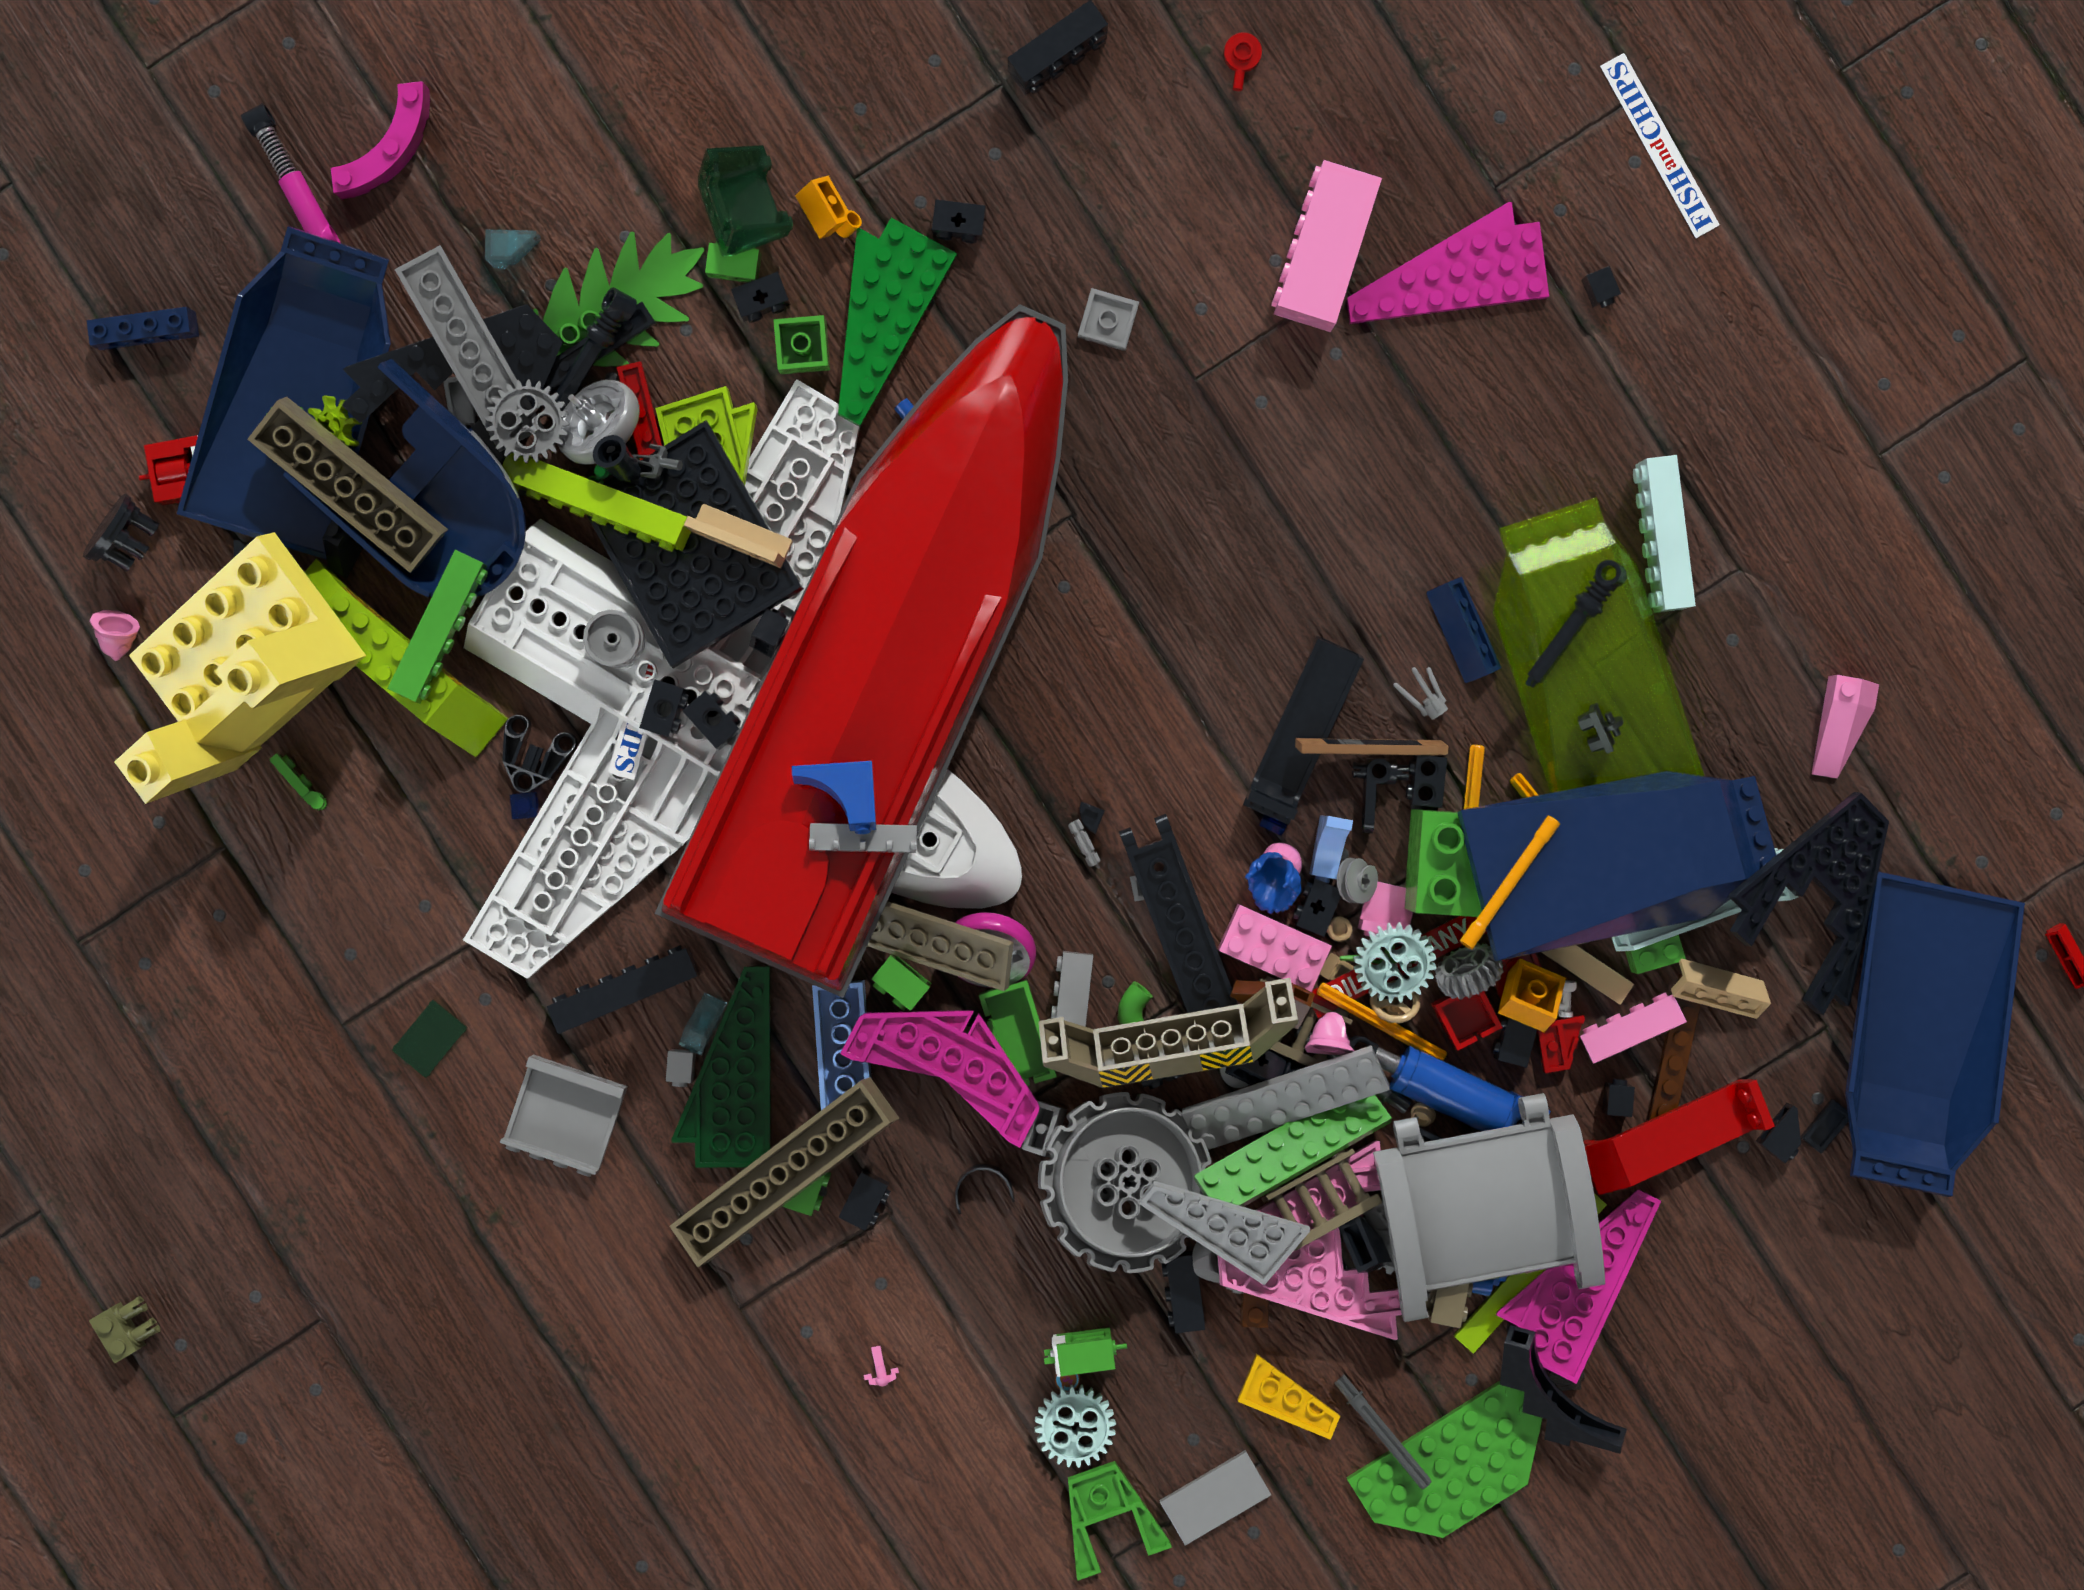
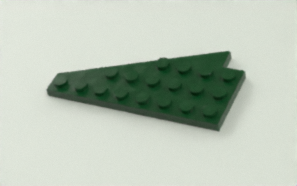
(732, 1094)

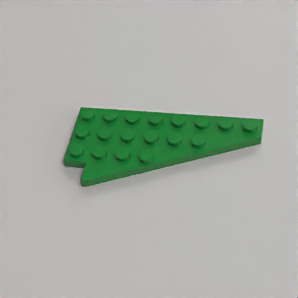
(888, 297)

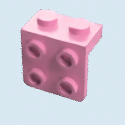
(1385, 907)

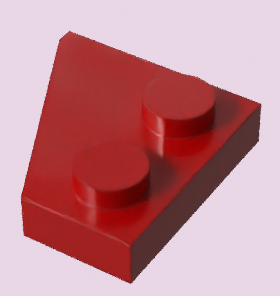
(1559, 1043)

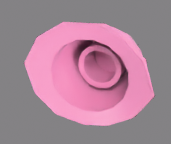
(114, 632)
(1329, 1036)

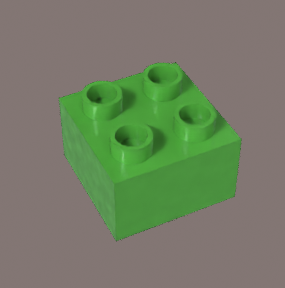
(1439, 866)

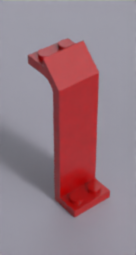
(1677, 1136)

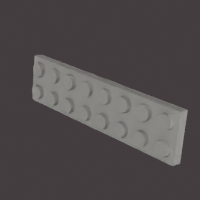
(461, 334)
(1287, 1098)

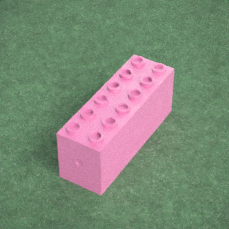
(1325, 245)

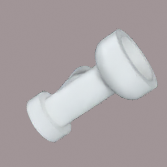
(1565, 1004)

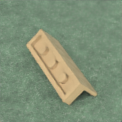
(740, 535)
(1721, 989)

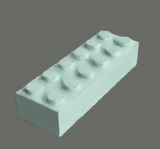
(1664, 534)

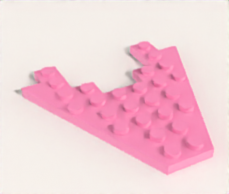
(1314, 1275)

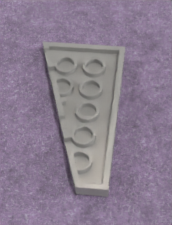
(1239, 1235)

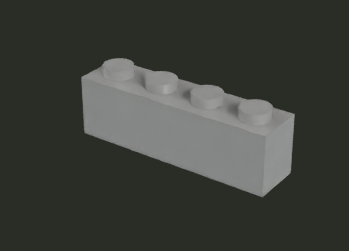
(1073, 987)

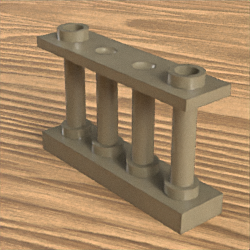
(1296, 1050)
(1342, 1212)

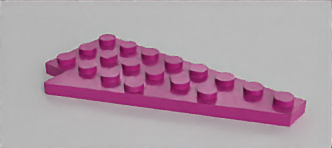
(1471, 269)
(1569, 1317)

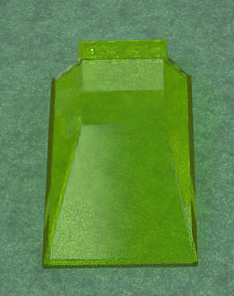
(1609, 663)

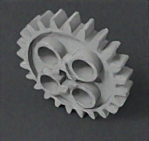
(511, 404)

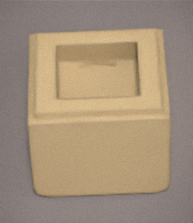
(1335, 967)

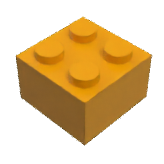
(1532, 995)

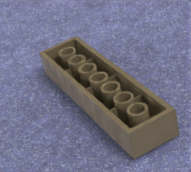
(347, 484)

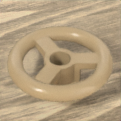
(1395, 1011)

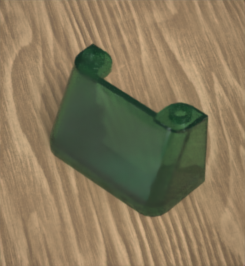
(740, 199)

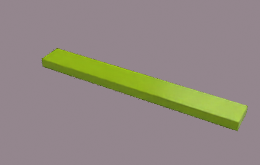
(1484, 1319)

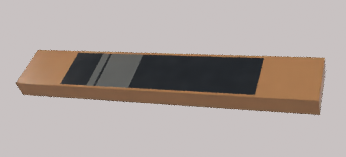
(1371, 746)

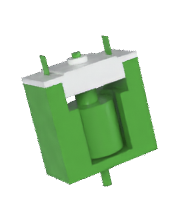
(1082, 1352)

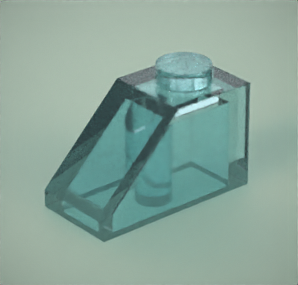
(508, 246)
(702, 1024)

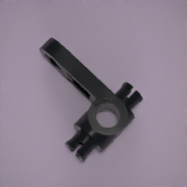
(1391, 773)

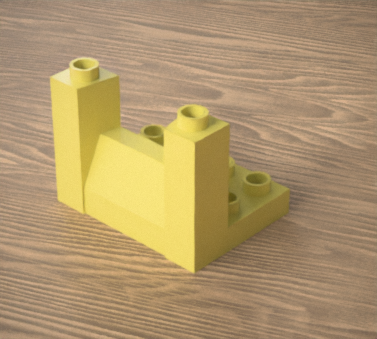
(235, 669)

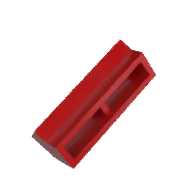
(2073, 953)

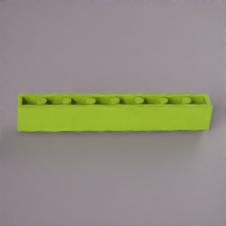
(599, 502)

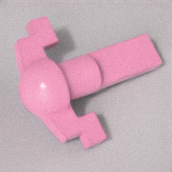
(882, 1378)

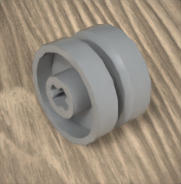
(600, 633)

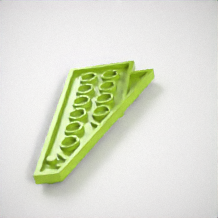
(731, 425)

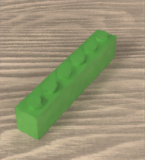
(438, 627)

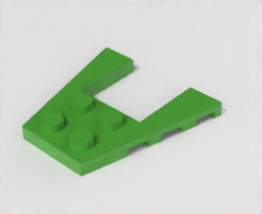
(1102, 1495)

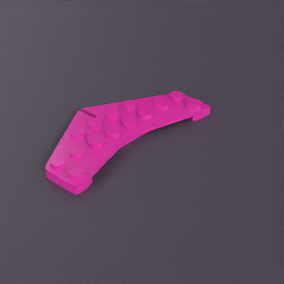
(939, 1047)

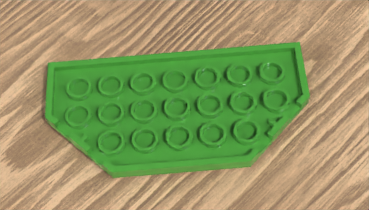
(1469, 1454)

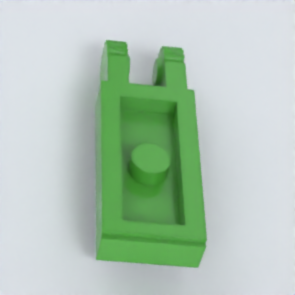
(299, 783)

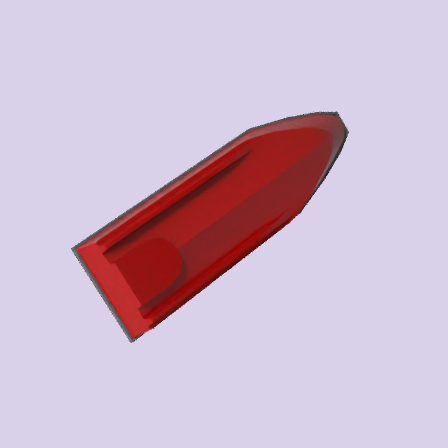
(883, 658)

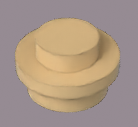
(1425, 1114)

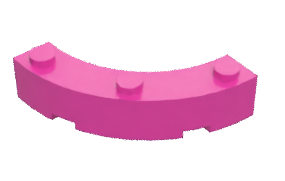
(392, 151)

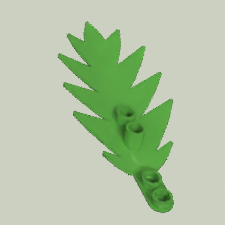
(659, 277)

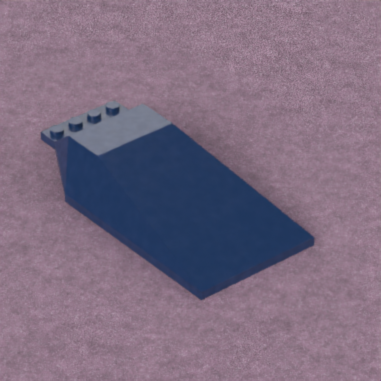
(288, 338)
(1620, 861)
(1930, 1030)

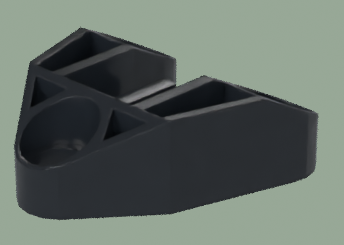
(513, 750)

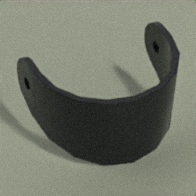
(1000, 1172)

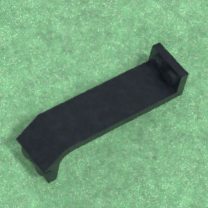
(1308, 714)

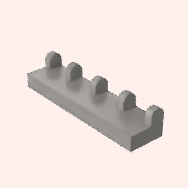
(884, 839)

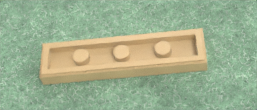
(1592, 971)

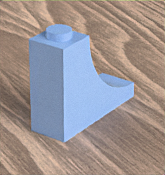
(1329, 847)

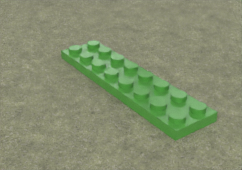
(1290, 1151)

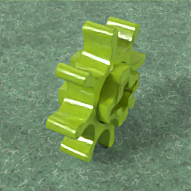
(336, 420)

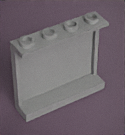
(564, 1115)

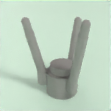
(1434, 703)

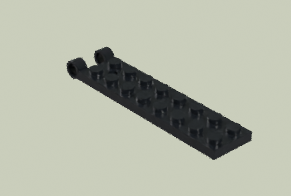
(1179, 920)

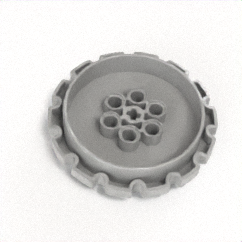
(1075, 1180)

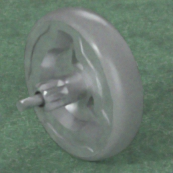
(590, 414)

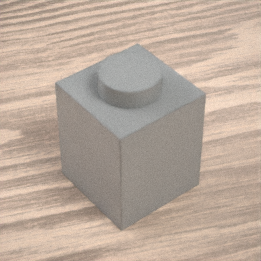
(680, 1067)

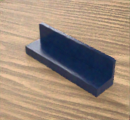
(1463, 630)

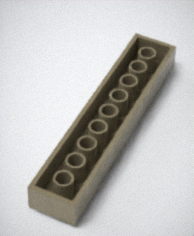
(784, 1171)

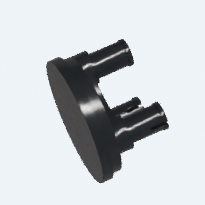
(113, 535)

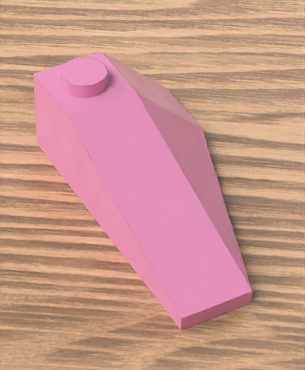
(1844, 716)

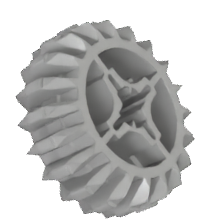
(1468, 971)

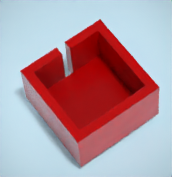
(1465, 1017)

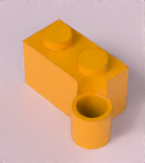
(826, 209)

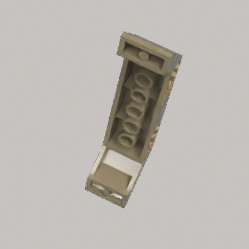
(1171, 1043)

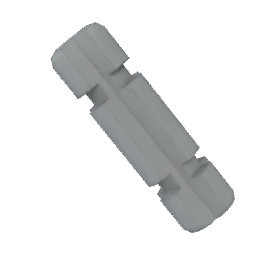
(1084, 843)

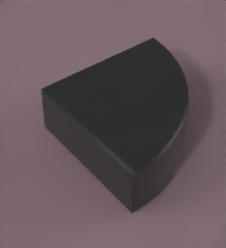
(1091, 816)

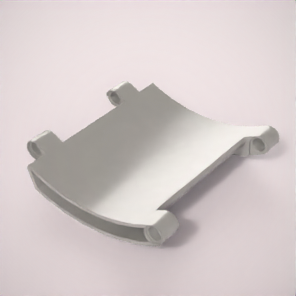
(1489, 1205)

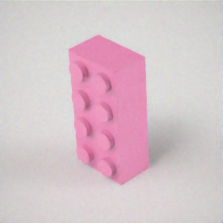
(1274, 947)

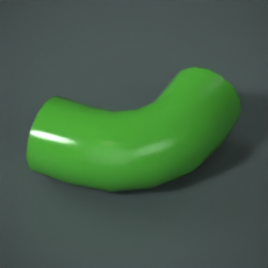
(1133, 1003)

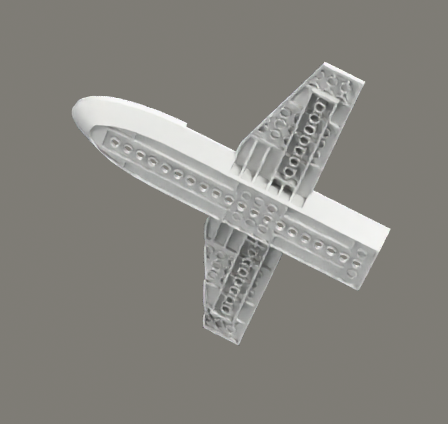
(611, 832)

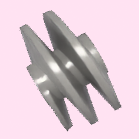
(1356, 880)

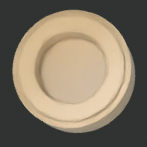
(1339, 929)

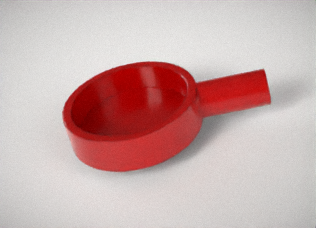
(1242, 55)

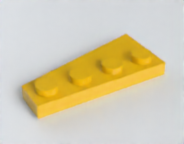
(1281, 1397)

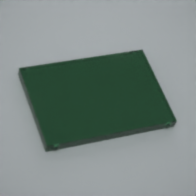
(429, 1038)

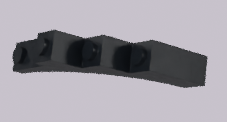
(1543, 1399)

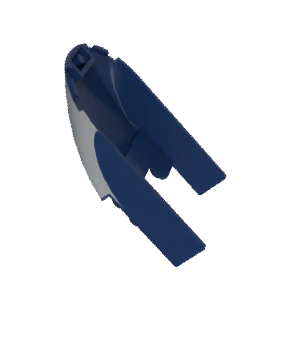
(458, 485)

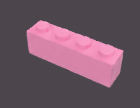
(1633, 1028)

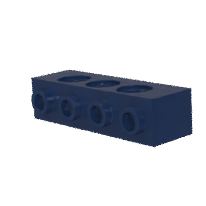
(142, 328)

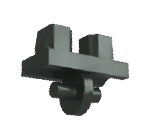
(1603, 738)

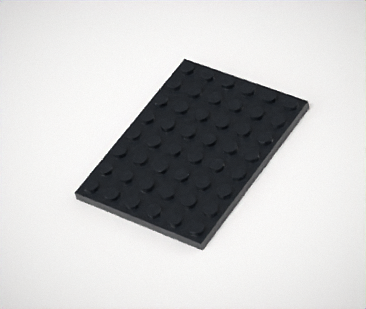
(707, 588)

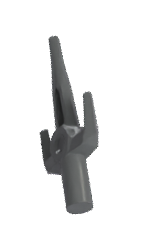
(658, 462)

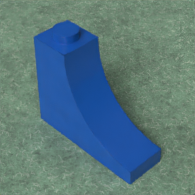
(849, 785)

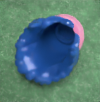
(1275, 878)

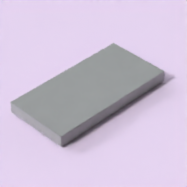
(1215, 1497)

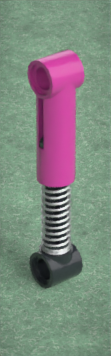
(261, 125)

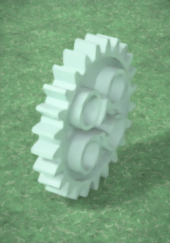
(1413, 949)
(1079, 1403)

